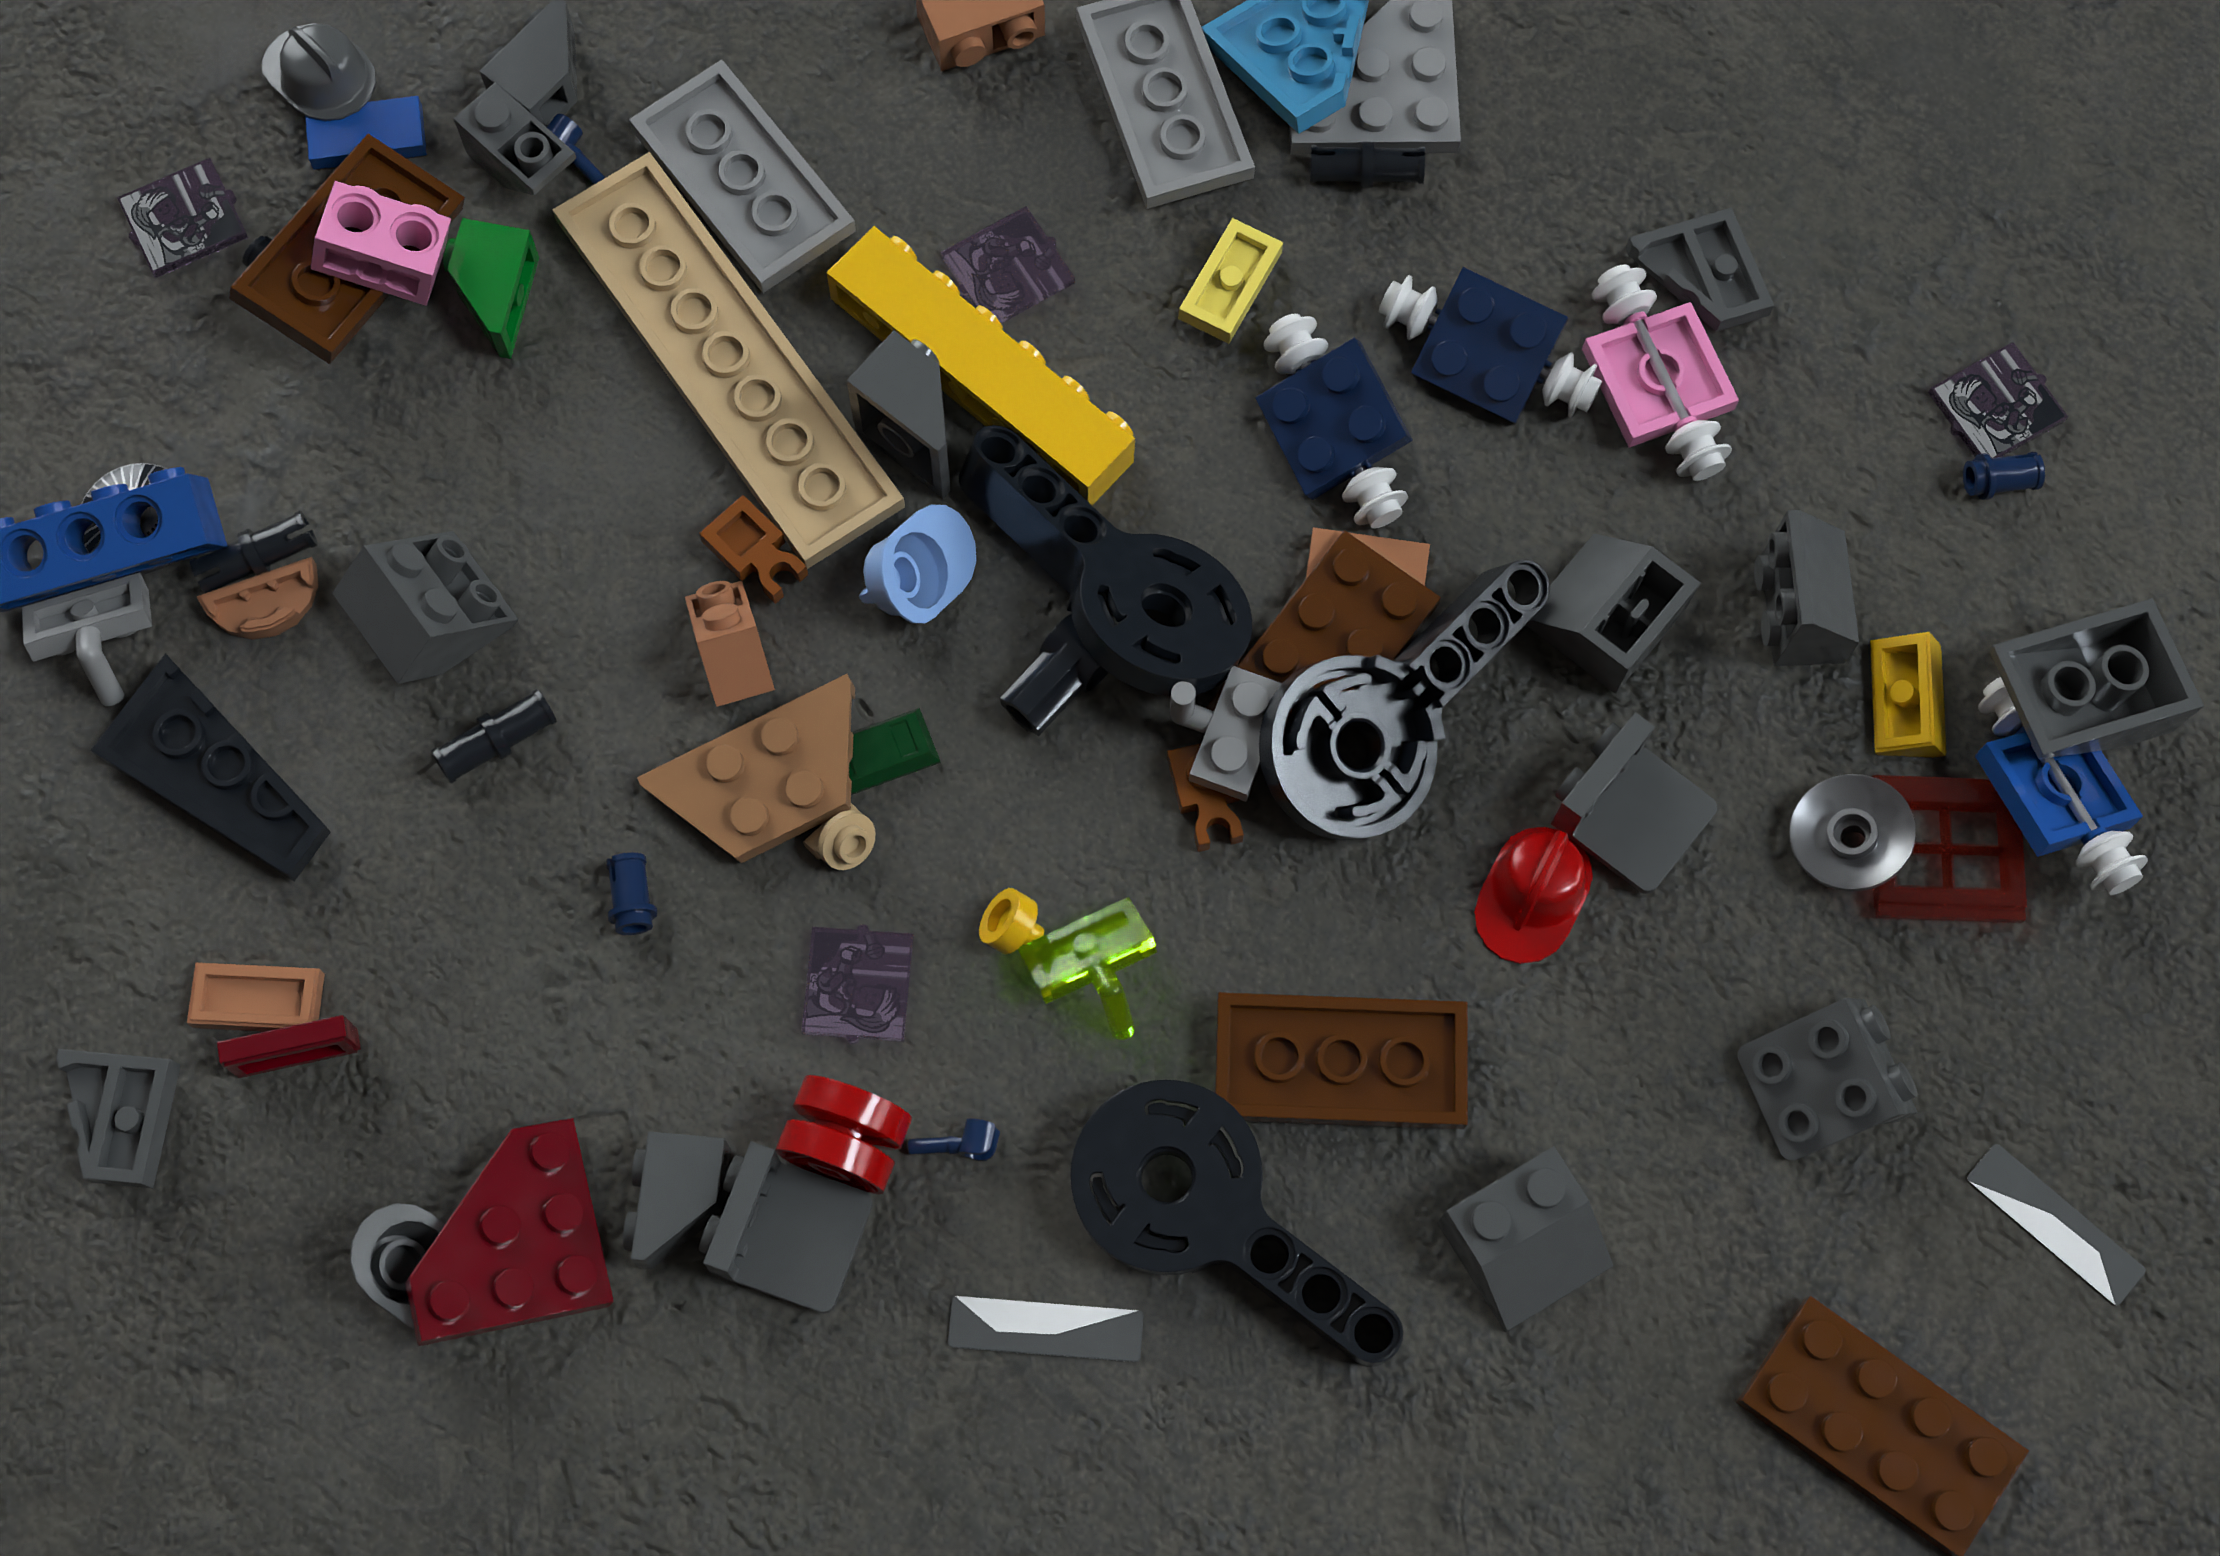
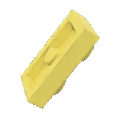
(1230, 280)

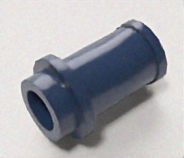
(1990, 475)
(630, 894)

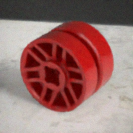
(844, 1133)

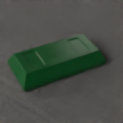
(891, 750)

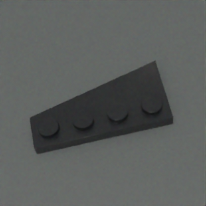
(202, 765)

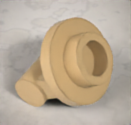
(843, 839)

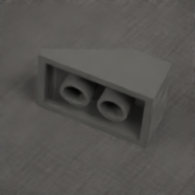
(2098, 682)

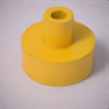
(1010, 921)

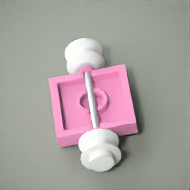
(1660, 373)

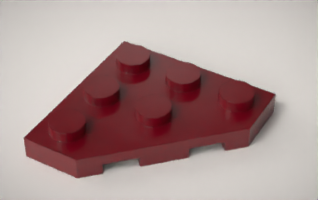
(515, 1245)

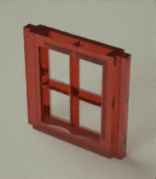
(1947, 901)

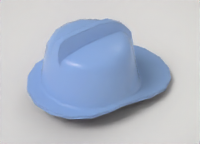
(920, 565)

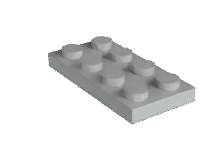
(1165, 97)
(742, 175)

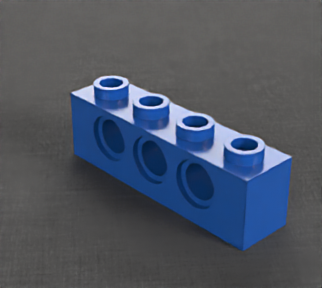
(185, 529)

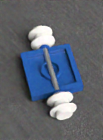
(2062, 798)

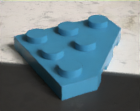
(1292, 53)

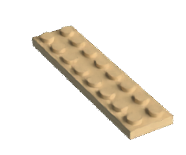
(729, 360)

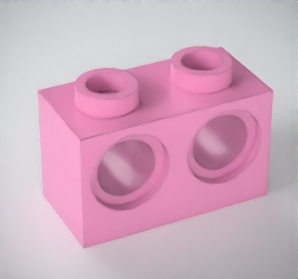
(377, 254)

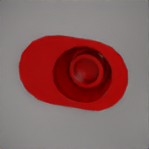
(1533, 895)

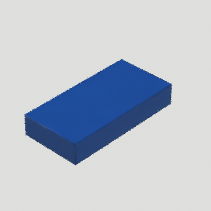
(390, 121)

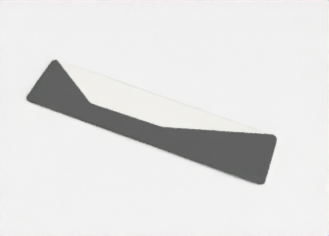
(2056, 1224)
(1046, 1329)

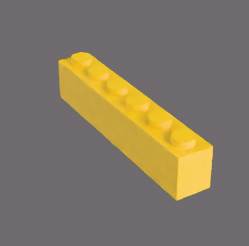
(981, 364)

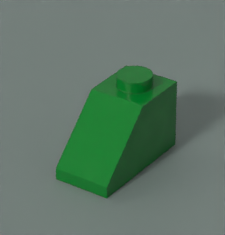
(493, 277)

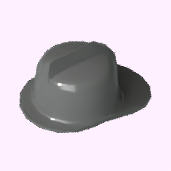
(319, 71)
(388, 1251)

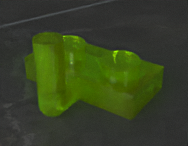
(1092, 953)

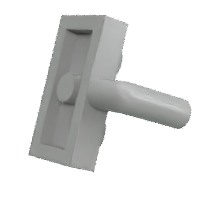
(83, 621)
(1230, 746)

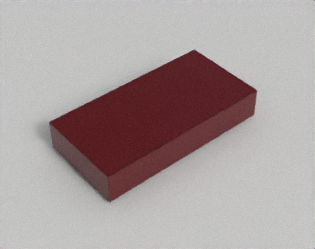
(289, 1046)

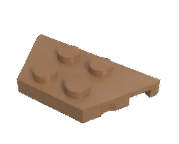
(766, 775)

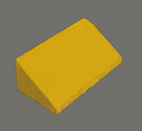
(1908, 696)

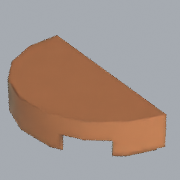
(264, 603)

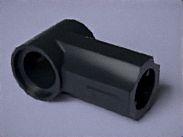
(1052, 679)

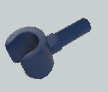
(570, 134)
(977, 1142)

